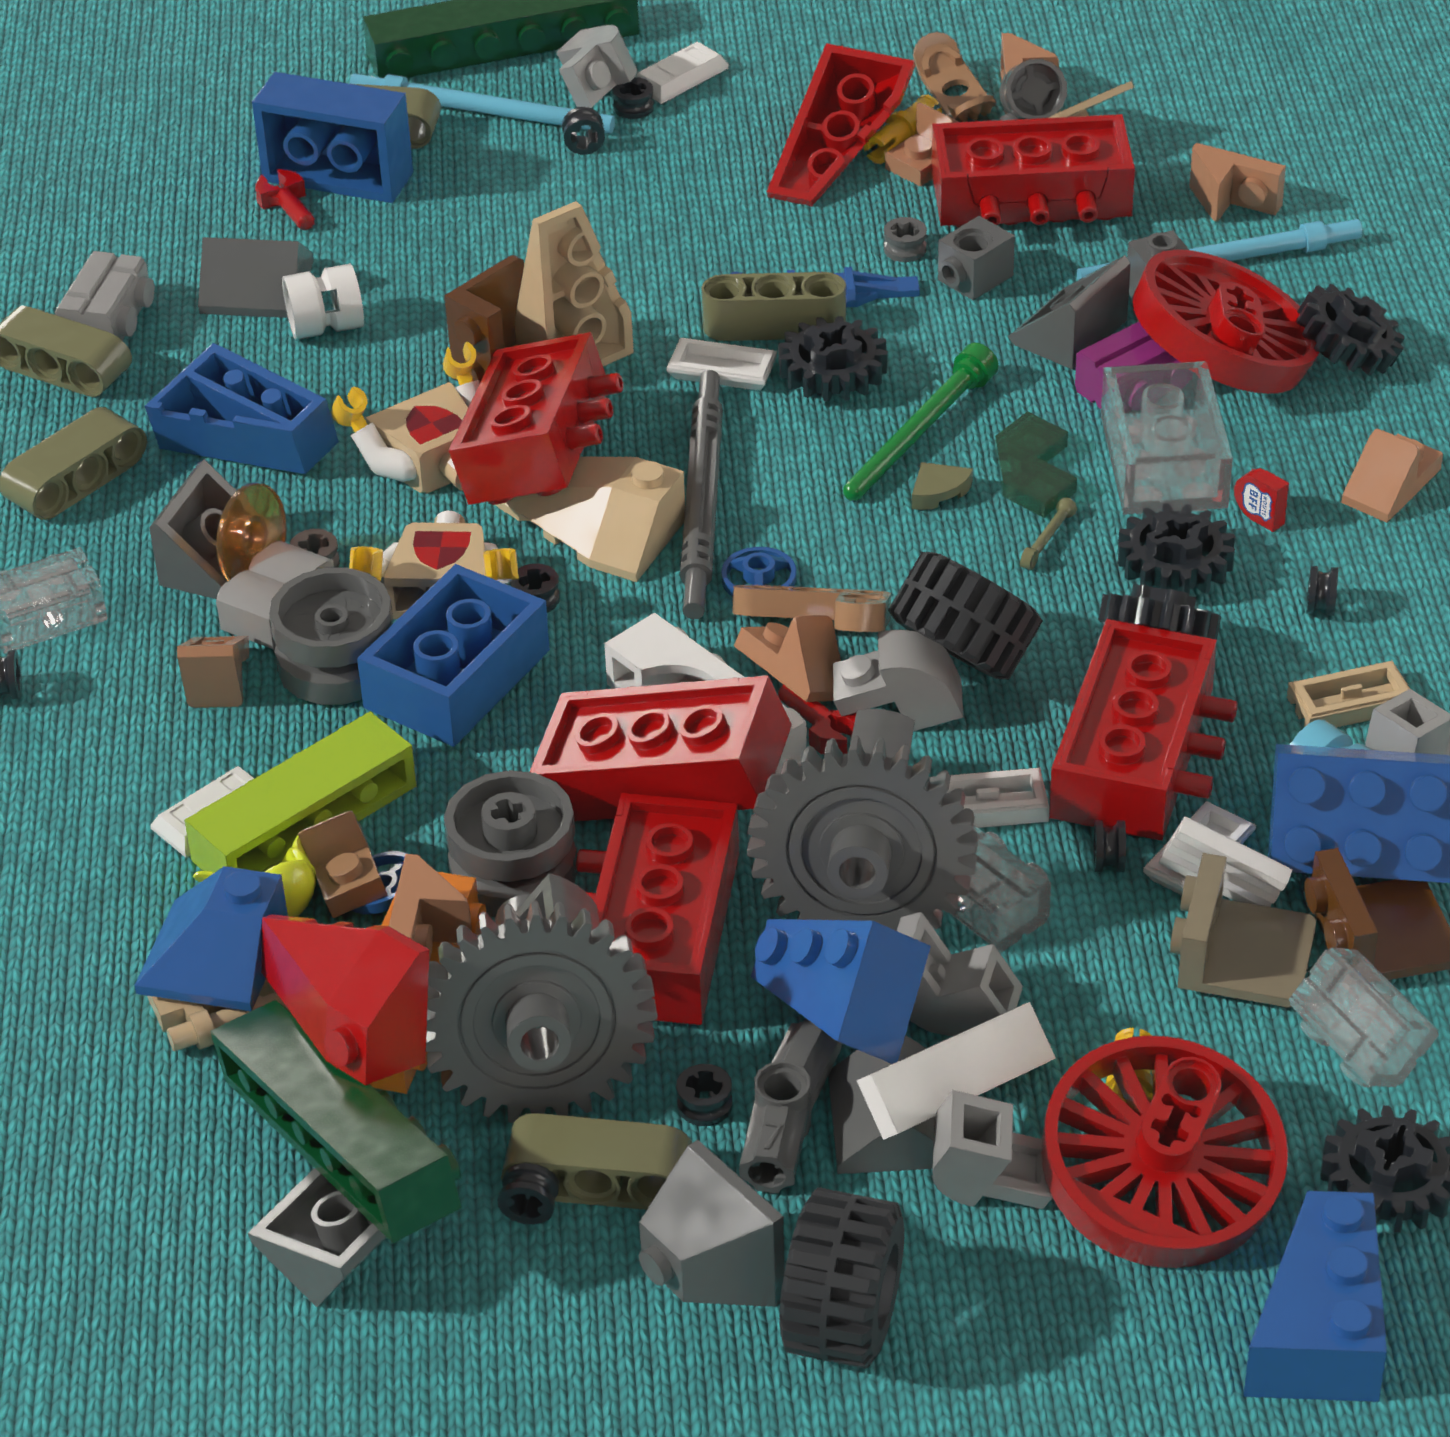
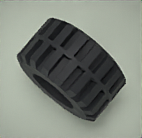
(966, 615)
(841, 1277)

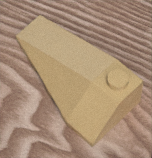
(570, 287)
(611, 513)

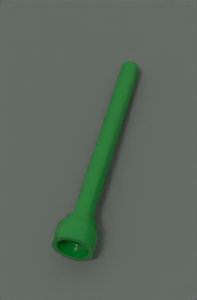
(971, 369)

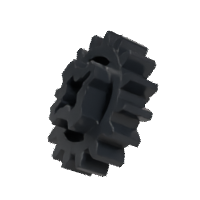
(1350, 329)
(833, 358)
(1172, 548)
(1161, 610)
(1395, 1161)

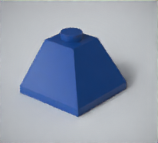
(214, 941)

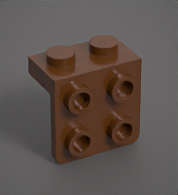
(485, 313)
(1387, 921)

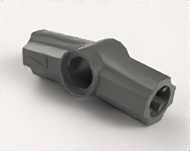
(784, 1105)

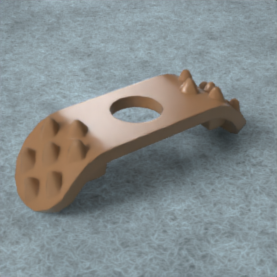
(942, 67)

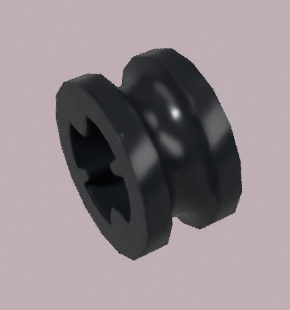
(633, 99)
(593, 137)
(539, 581)
(1322, 590)
(11, 675)
(1109, 846)
(704, 1111)
(528, 1193)

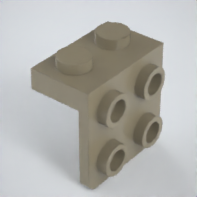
(1238, 945)

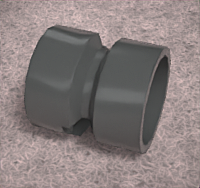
(1033, 89)

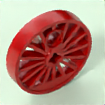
(1225, 316)
(1164, 1148)

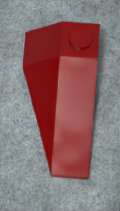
(839, 114)
(351, 992)

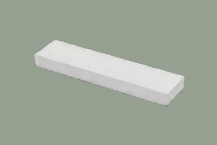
(964, 1063)

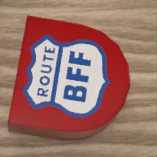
(1262, 498)

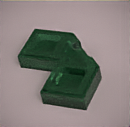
(1023, 466)

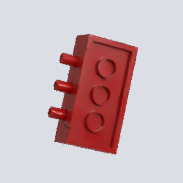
(1033, 170)
(532, 419)
(1138, 729)
(664, 741)
(669, 891)

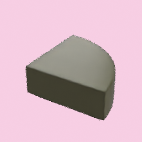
(939, 483)

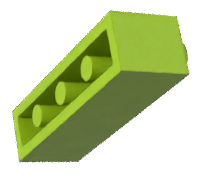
(346, 771)

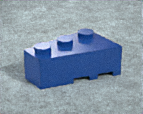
(241, 415)
(845, 978)
(1325, 1308)

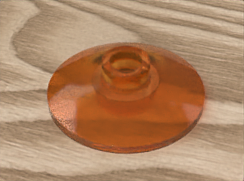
(247, 526)

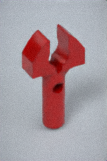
(287, 197)
(826, 722)

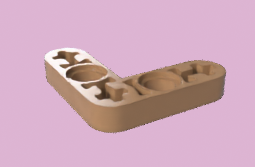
(848, 608)

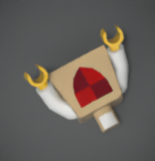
(414, 436)
(427, 553)

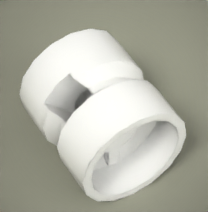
(306, 305)

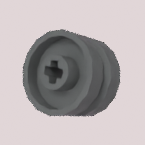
(322, 629)
(510, 834)

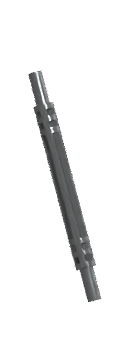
(701, 495)

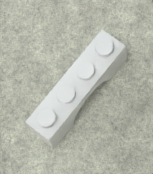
(664, 654)

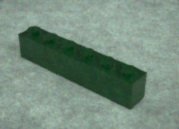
(483, 31)
(338, 1123)

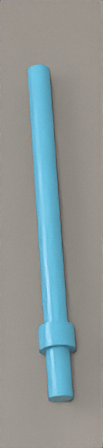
(485, 103)
(1309, 238)

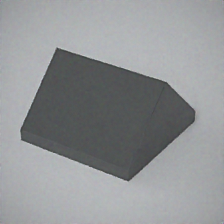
(247, 275)
(1078, 315)
(187, 534)
(856, 1135)
(315, 1237)

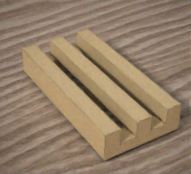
(1353, 701)

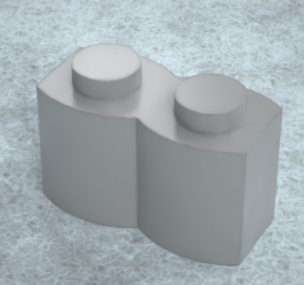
(247, 597)

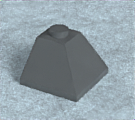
(713, 1236)

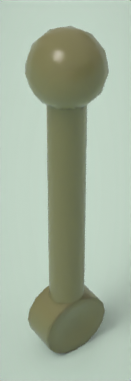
(1065, 509)

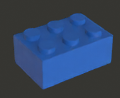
(334, 136)
(454, 654)
(1373, 805)

